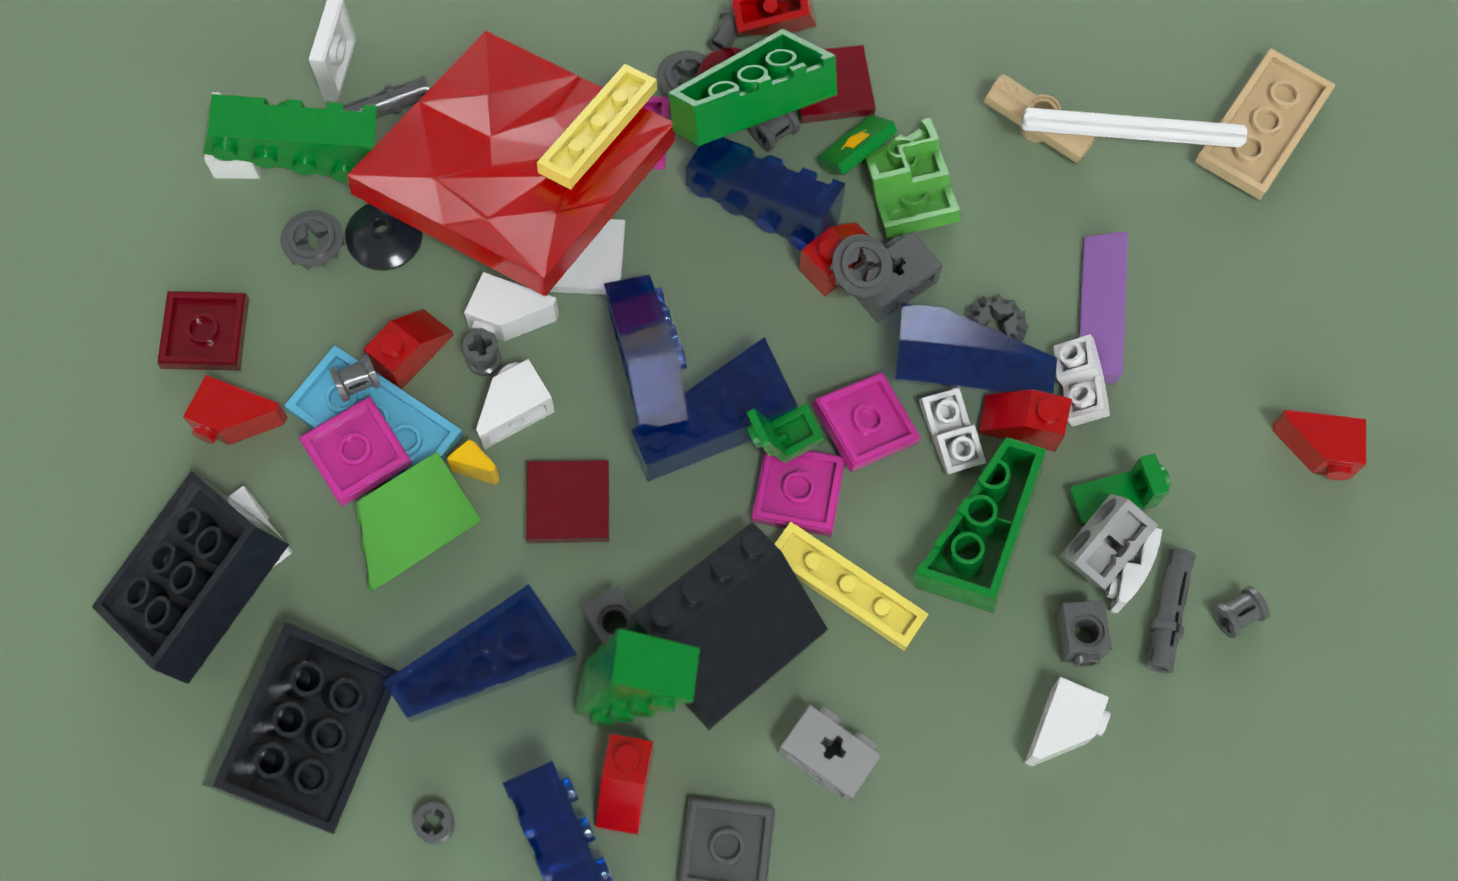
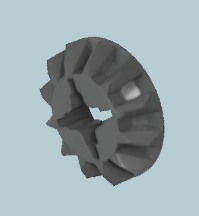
(675, 66)
(295, 238)
(871, 253)
(1002, 309)

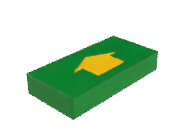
(857, 145)

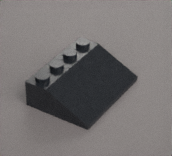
(189, 578)
(743, 616)
(301, 728)

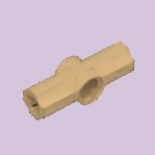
(1012, 99)

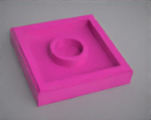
(866, 421)
(355, 451)
(799, 492)

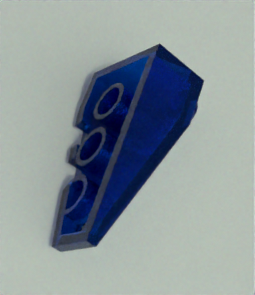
(957, 352)

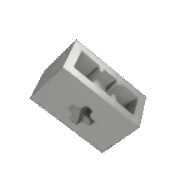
(838, 775)

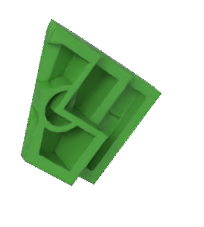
(912, 183)
(411, 519)

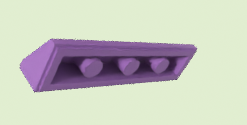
(1104, 299)

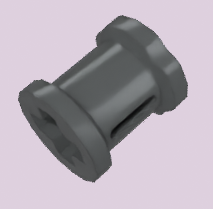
(775, 129)
(479, 340)
(355, 378)
(1252, 607)

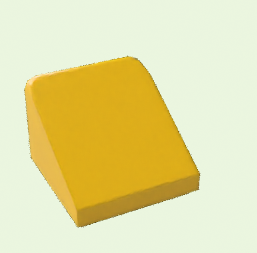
(473, 463)

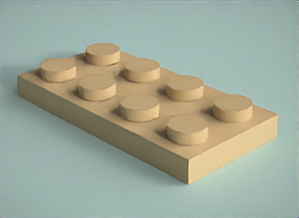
(1277, 111)

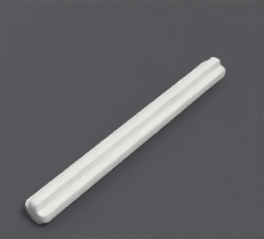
(1133, 127)

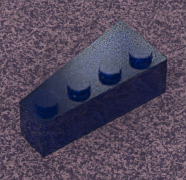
(765, 191)
(648, 350)
(717, 413)
(489, 654)
(553, 827)

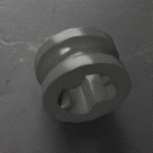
(447, 822)

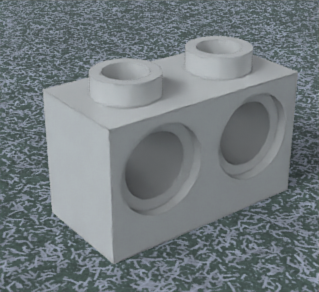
(1108, 540)

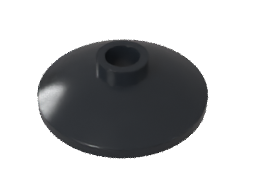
(381, 249)

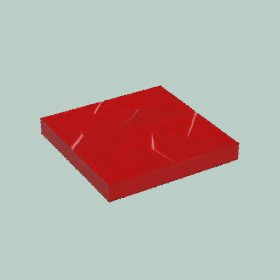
(470, 156)

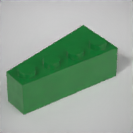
(753, 88)
(289, 134)
(980, 541)
(635, 678)

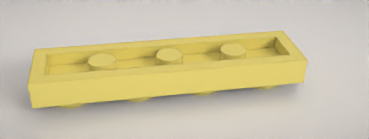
(597, 126)
(851, 587)

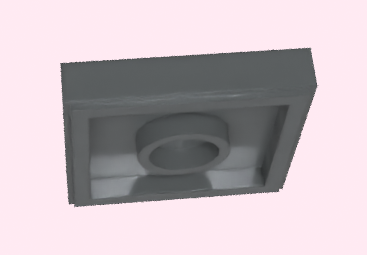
(726, 842)

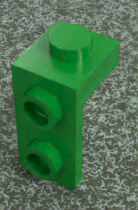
(787, 435)
(1143, 485)

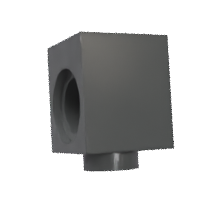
(603, 609)
(1087, 615)

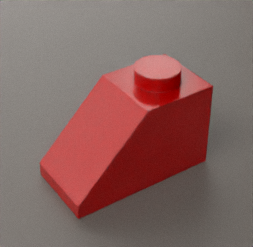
(770, 16)
(818, 256)
(406, 346)
(230, 413)
(1026, 417)
(1324, 442)
(624, 784)

